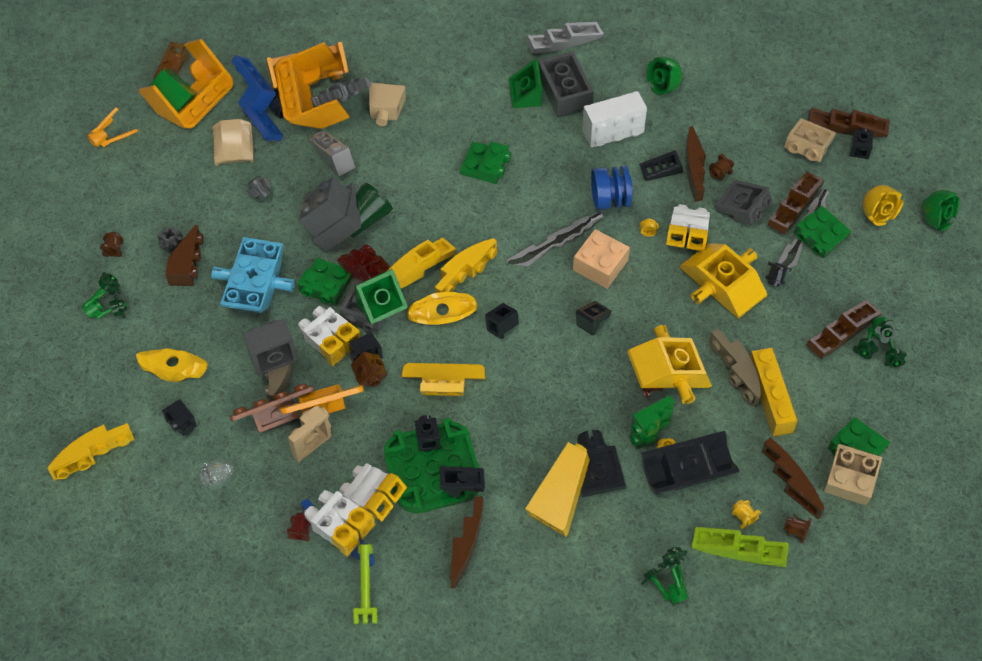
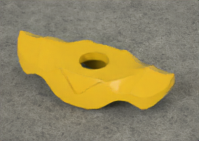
(459, 306)
(156, 362)

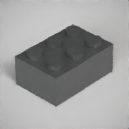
(565, 83)

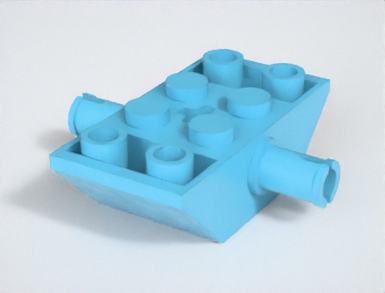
(253, 276)

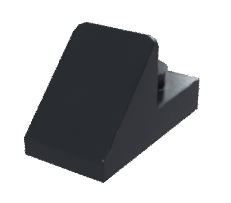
(591, 315)
(459, 479)

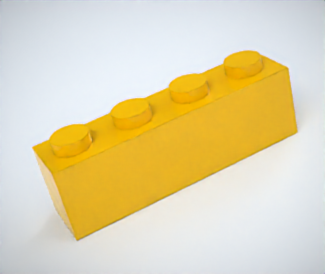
(774, 393)

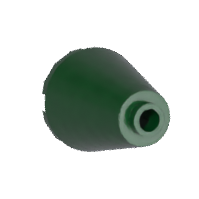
(371, 207)

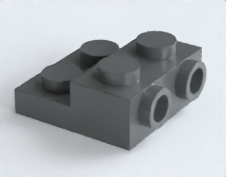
(744, 201)
(352, 313)

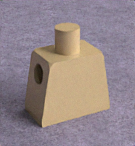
(386, 102)

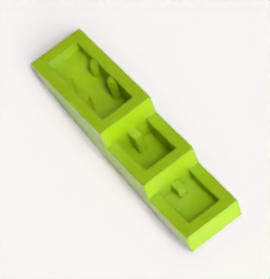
(740, 547)

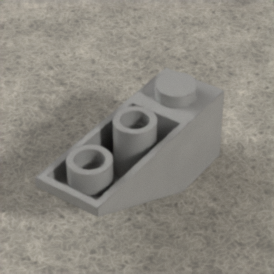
(333, 152)

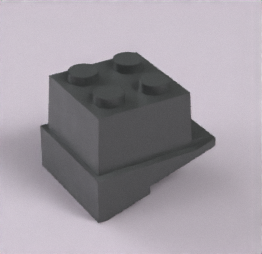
(330, 213)

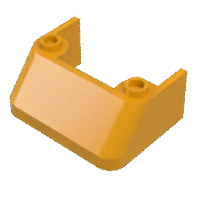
(333, 70)
(294, 80)
(210, 84)

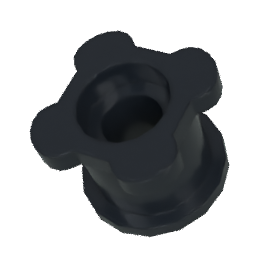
(777, 273)

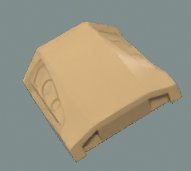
(233, 141)

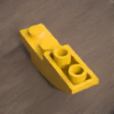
(422, 257)
(466, 263)
(81, 451)

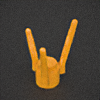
(98, 135)

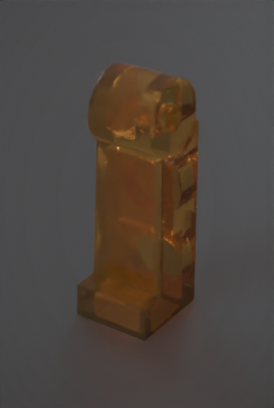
(173, 59)

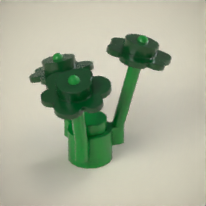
(676, 591)

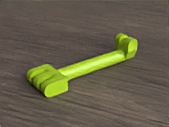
(365, 609)

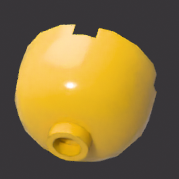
(882, 204)

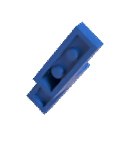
(257, 98)

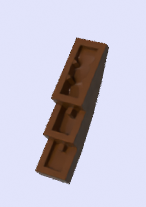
(846, 123)
(694, 165)
(795, 202)
(843, 329)
(797, 483)
(464, 546)

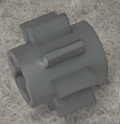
(259, 187)
(169, 239)

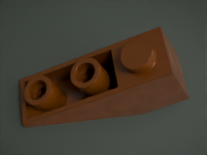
(183, 261)

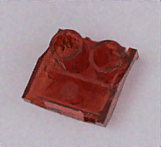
(363, 263)

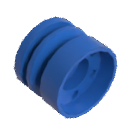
(614, 187)

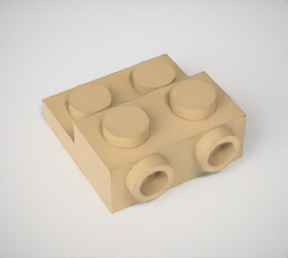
(809, 140)
(312, 433)

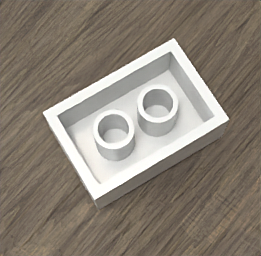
(614, 119)

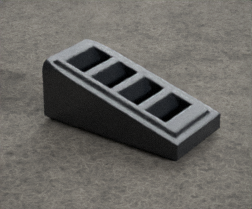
(663, 172)

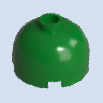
(664, 71)
(940, 205)

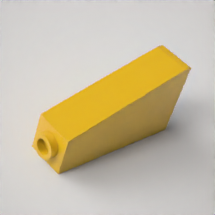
(559, 492)

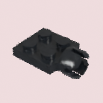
(604, 468)

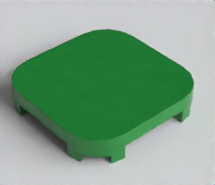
(421, 469)

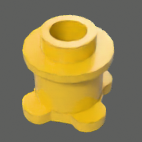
(745, 513)

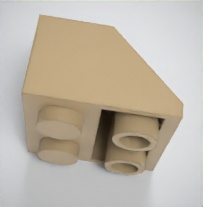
(853, 474)

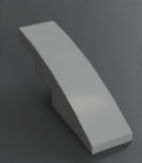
(559, 39)

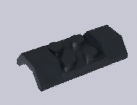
(688, 463)

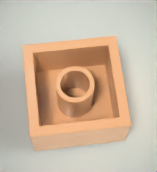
(601, 258)

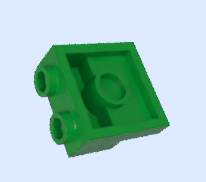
(486, 161)
(821, 231)
(324, 281)
(649, 421)
(860, 437)

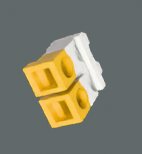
(689, 221)
(329, 334)
(373, 488)
(340, 521)

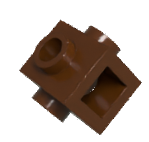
(369, 369)

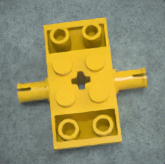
(725, 278)
(669, 364)

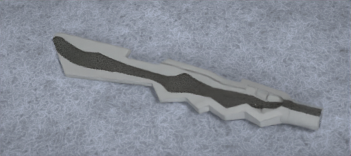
(557, 239)
(792, 252)

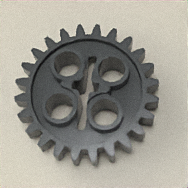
(341, 91)

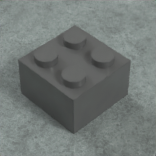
(270, 346)

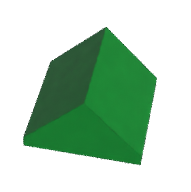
(526, 86)
(174, 89)
(380, 297)

